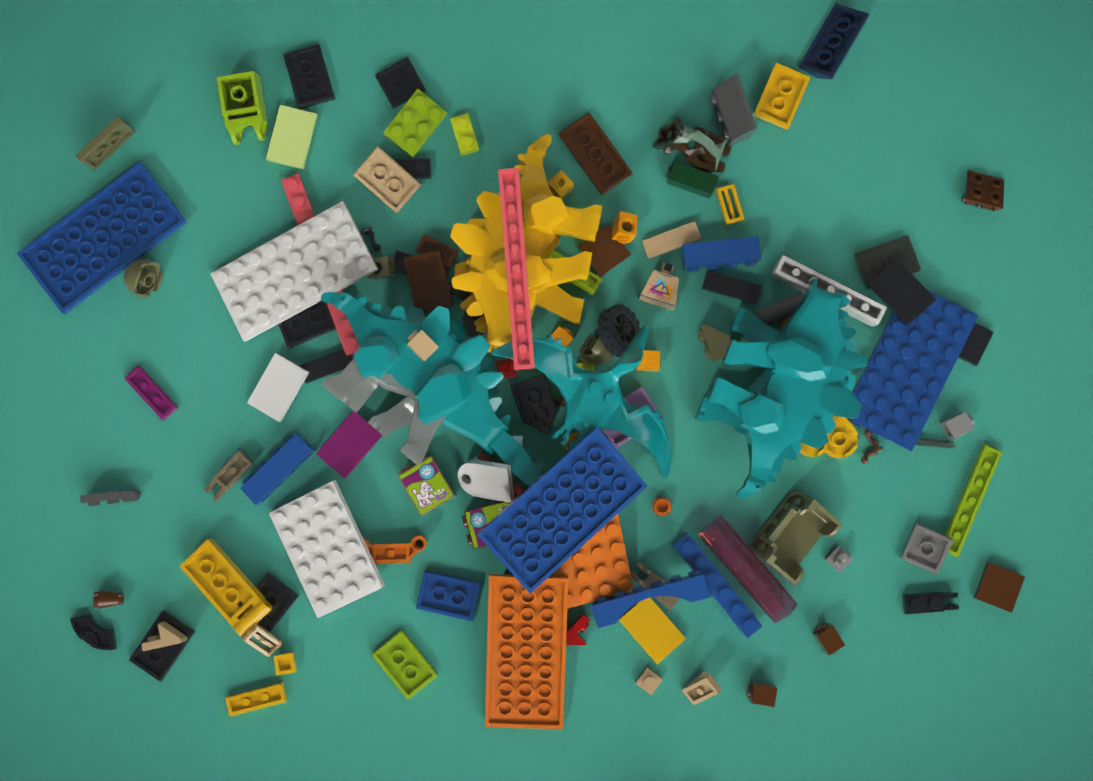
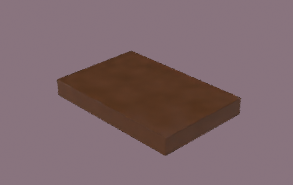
(428, 280)

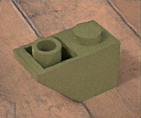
(714, 341)

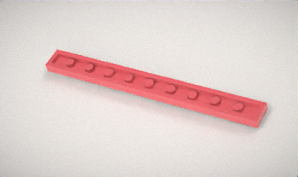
(302, 212)
(516, 269)

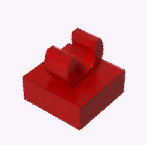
(506, 367)

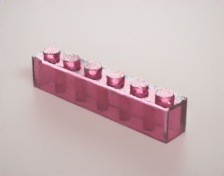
(748, 569)

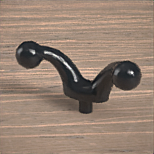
(370, 233)

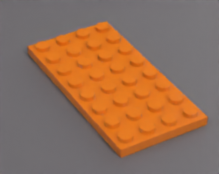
(526, 653)

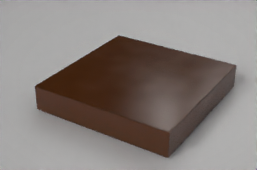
(605, 251)
(999, 587)

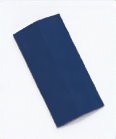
(833, 41)

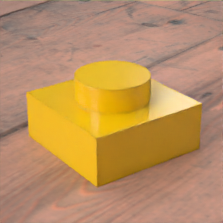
(285, 663)

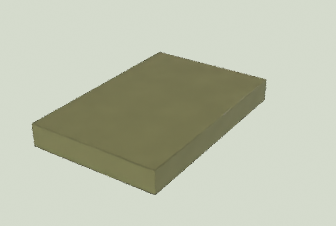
(105, 143)

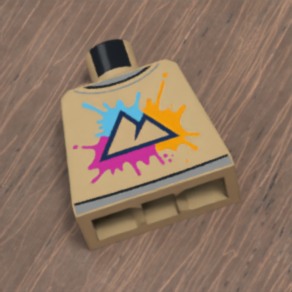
(661, 288)

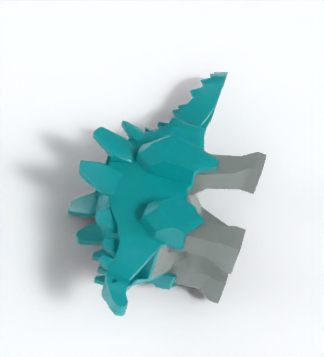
(443, 389)

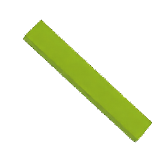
(972, 497)

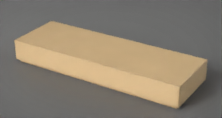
(671, 240)

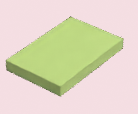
(291, 137)

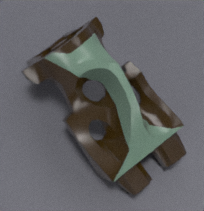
(707, 144)

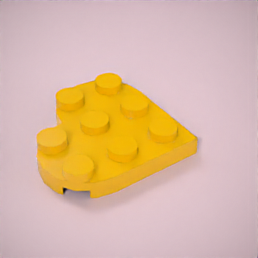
(841, 441)

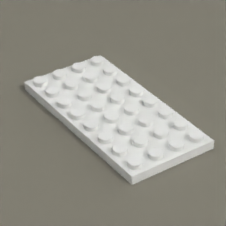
(294, 271)

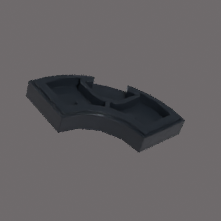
(93, 634)

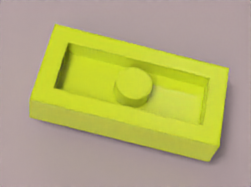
(464, 134)

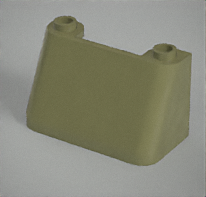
(792, 534)

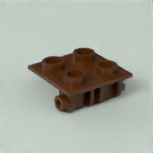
(984, 191)

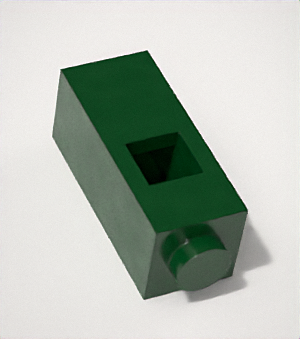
(691, 179)

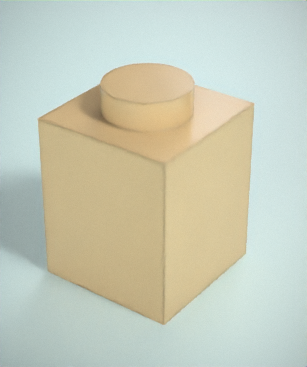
(421, 344)

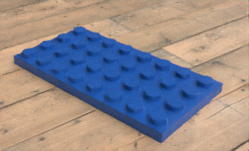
(102, 238)
(911, 370)
(562, 509)

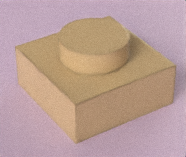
(648, 681)

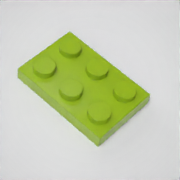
(415, 123)

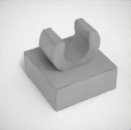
(838, 559)

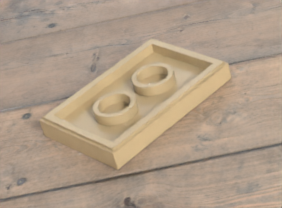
(387, 179)

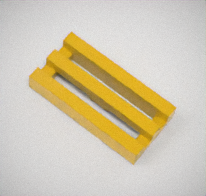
(722, 205)

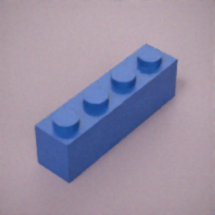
(721, 253)
(277, 469)

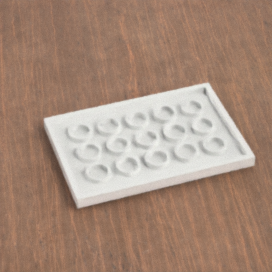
(326, 549)

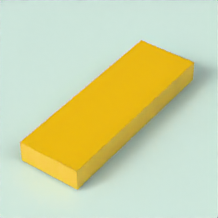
(256, 699)

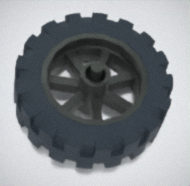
(620, 333)

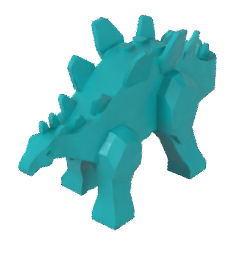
(798, 390)

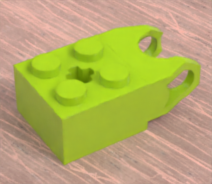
(243, 111)

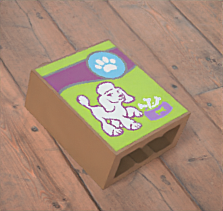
(426, 485)

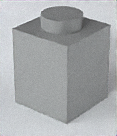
(957, 425)

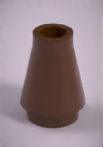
(107, 599)

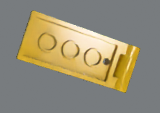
(226, 586)

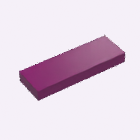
(151, 393)

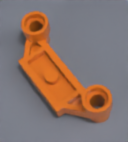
(395, 552)

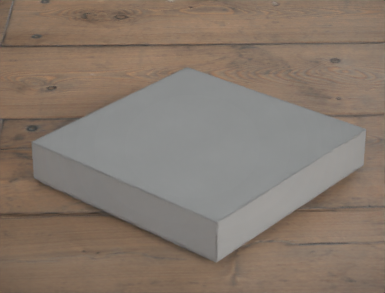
(926, 549)

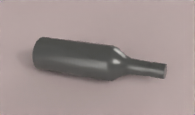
(779, 310)

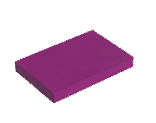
(349, 444)

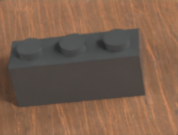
(732, 110)

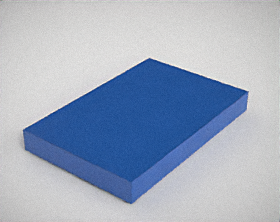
(448, 595)

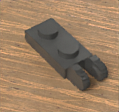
(111, 497)

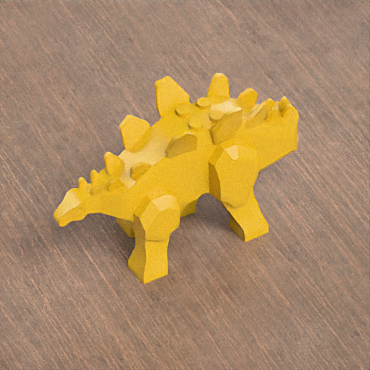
(543, 224)

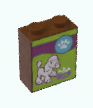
(478, 518)

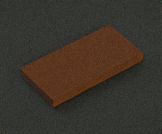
(595, 154)

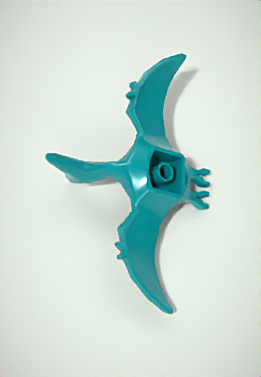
(596, 398)

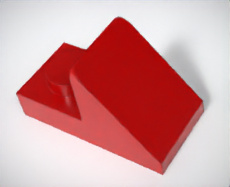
(572, 635)

